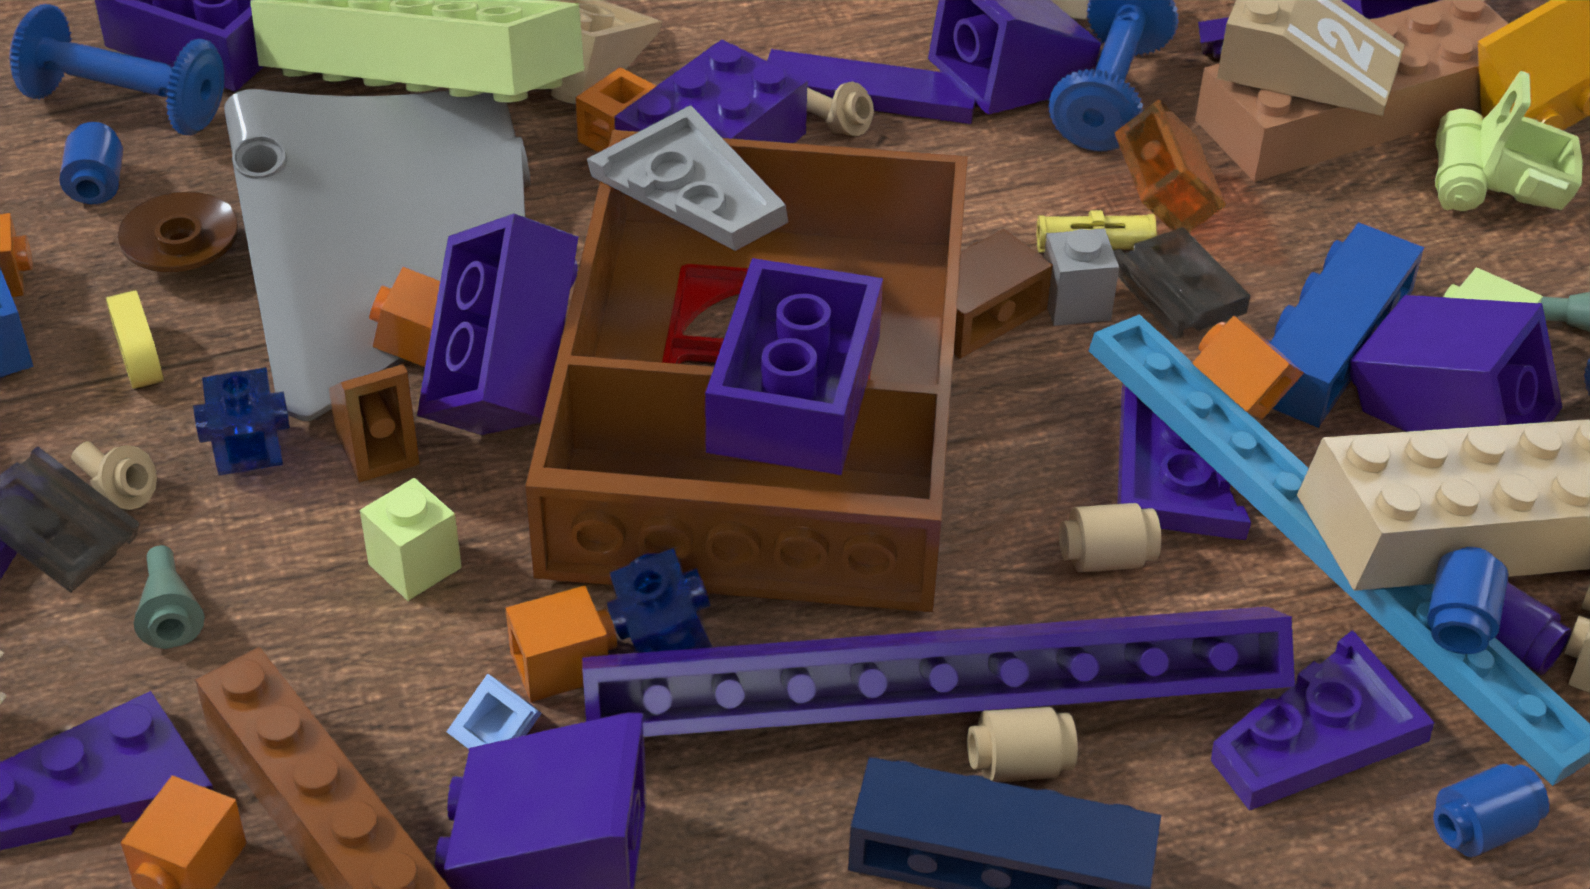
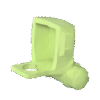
(1505, 155)

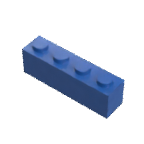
(1338, 315)

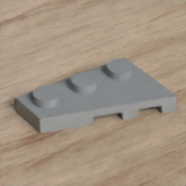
(693, 178)

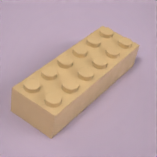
(1412, 496)

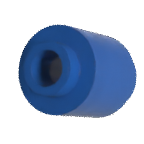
(91, 163)
(1467, 600)
(1490, 809)

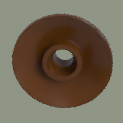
(178, 231)

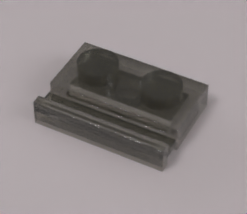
(1181, 282)
(60, 520)

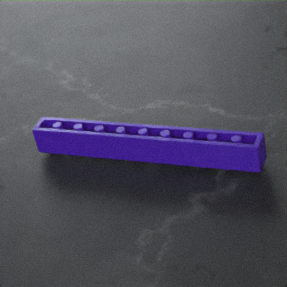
(943, 671)

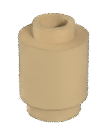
(1110, 537)
(1022, 744)

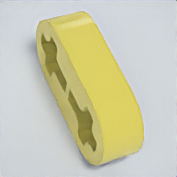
(134, 339)

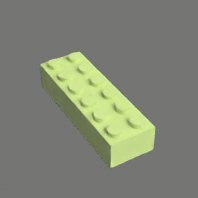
(424, 43)

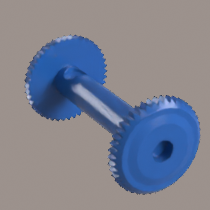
(44, 51)
(1098, 101)

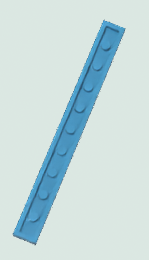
(1269, 476)

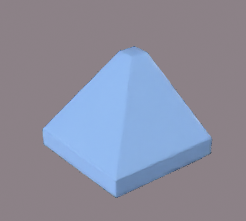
(493, 715)

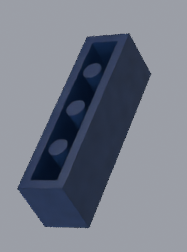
(994, 835)

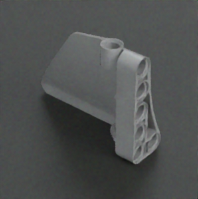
(348, 197)

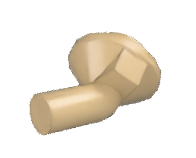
(847, 112)
(121, 475)

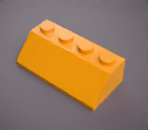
(1554, 50)

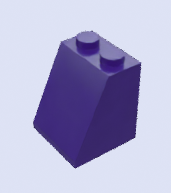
(1009, 49)
(1458, 365)
(549, 810)

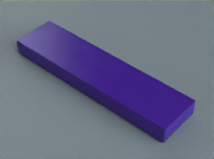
(889, 86)

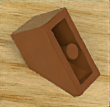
(998, 290)
(376, 422)

